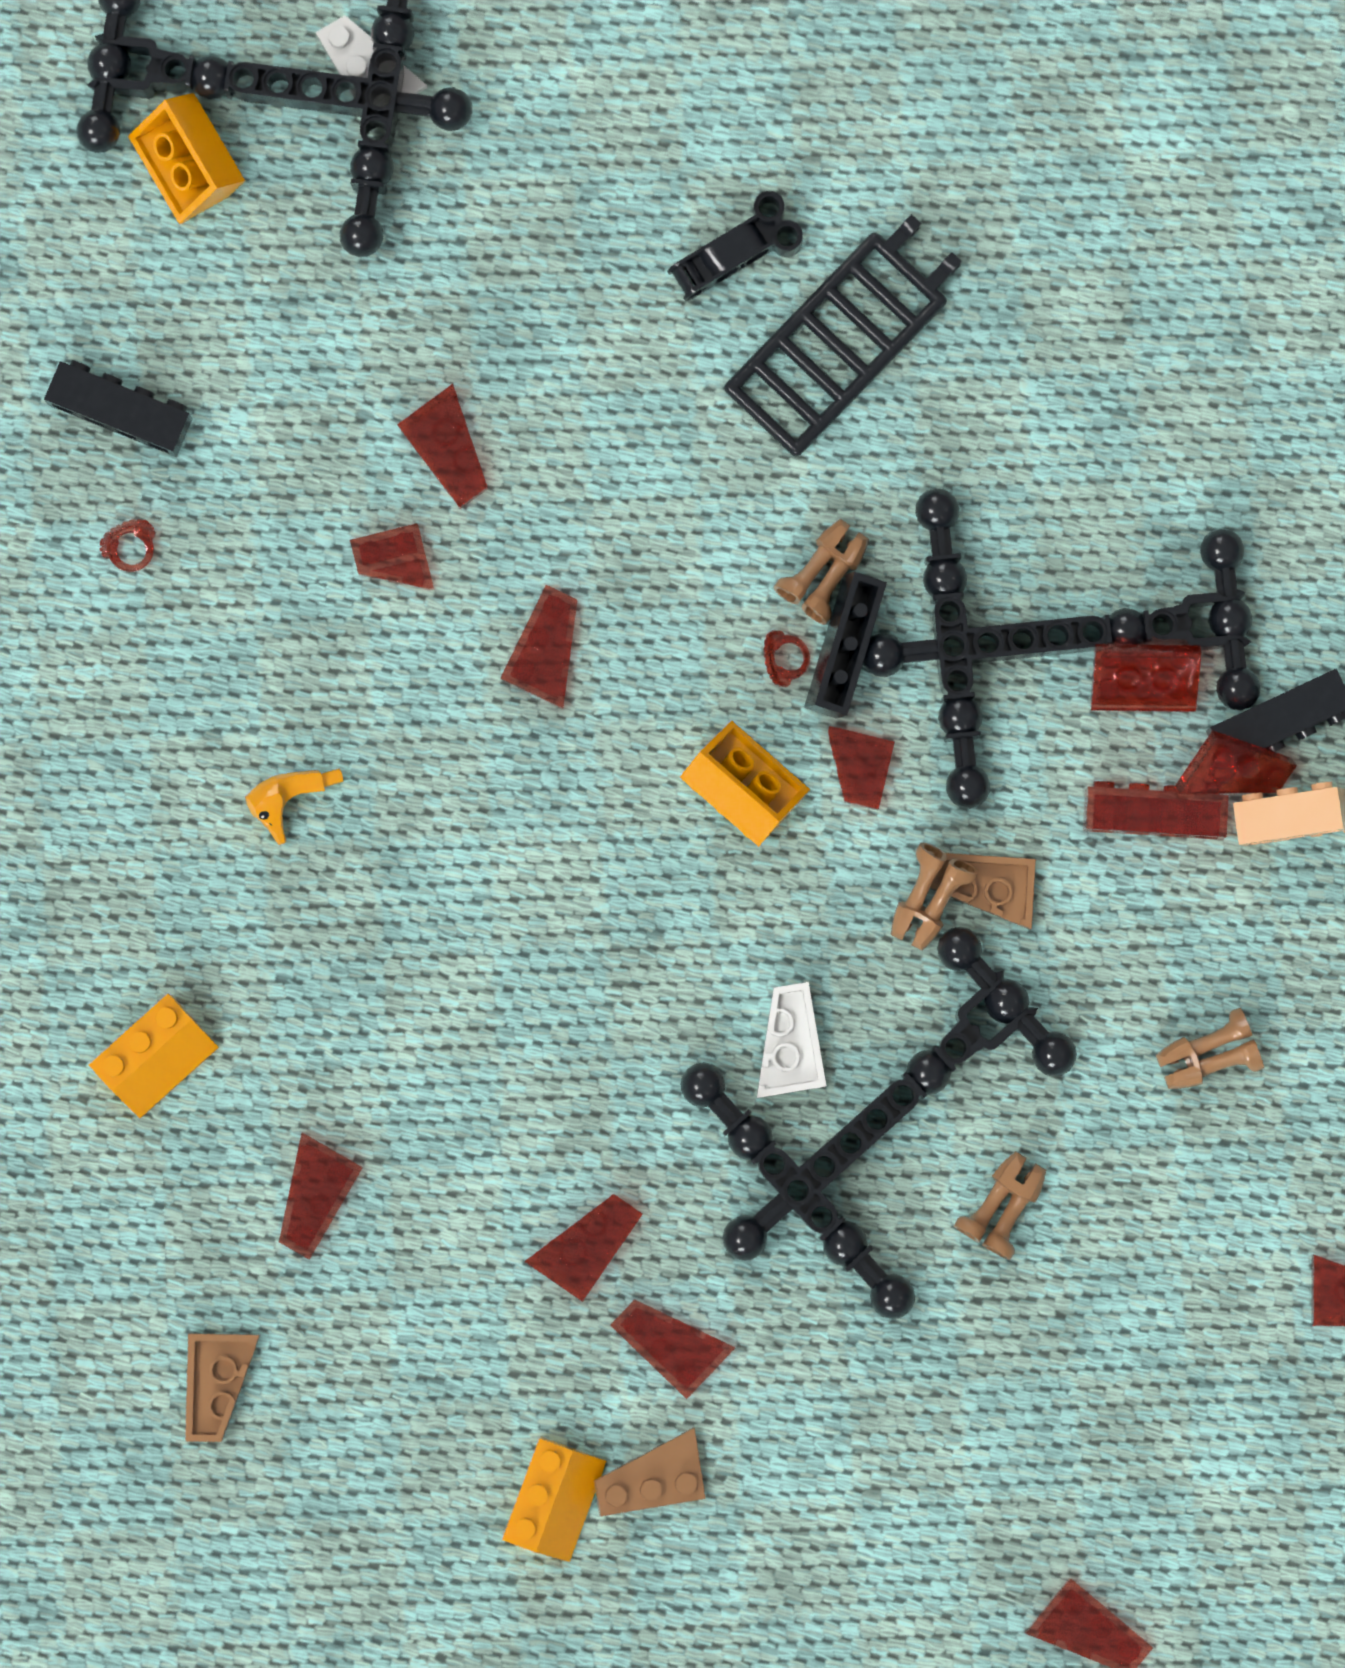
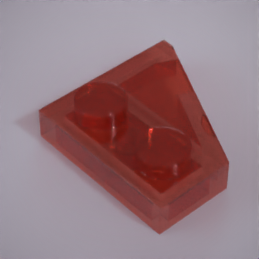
(394, 557)
(860, 765)

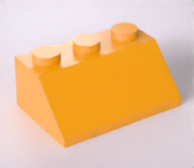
(186, 157)
(744, 783)
(153, 1056)
(554, 1500)

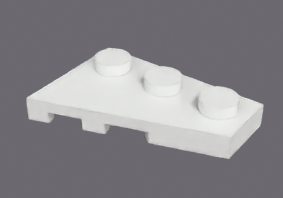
(351, 54)
(791, 1045)

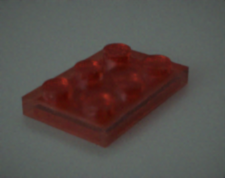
(1145, 677)

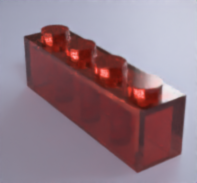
(1154, 812)

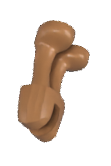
(817, 603)
(956, 874)
(1196, 1069)
(1005, 1183)

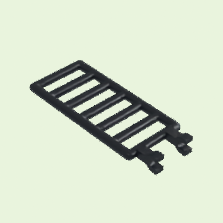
(865, 372)

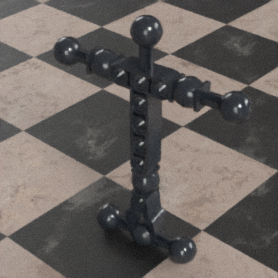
(214, 77)
(960, 713)
(925, 1075)

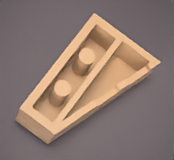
(1290, 814)

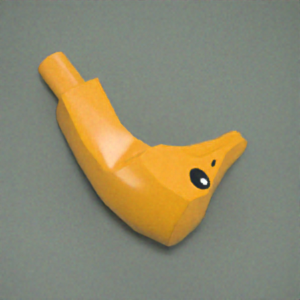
(270, 796)

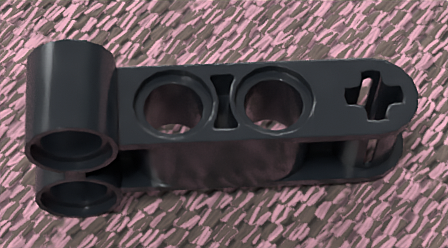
(737, 248)

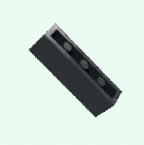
(118, 408)
(845, 645)
(1289, 714)

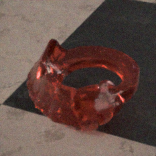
(110, 543)
(778, 674)

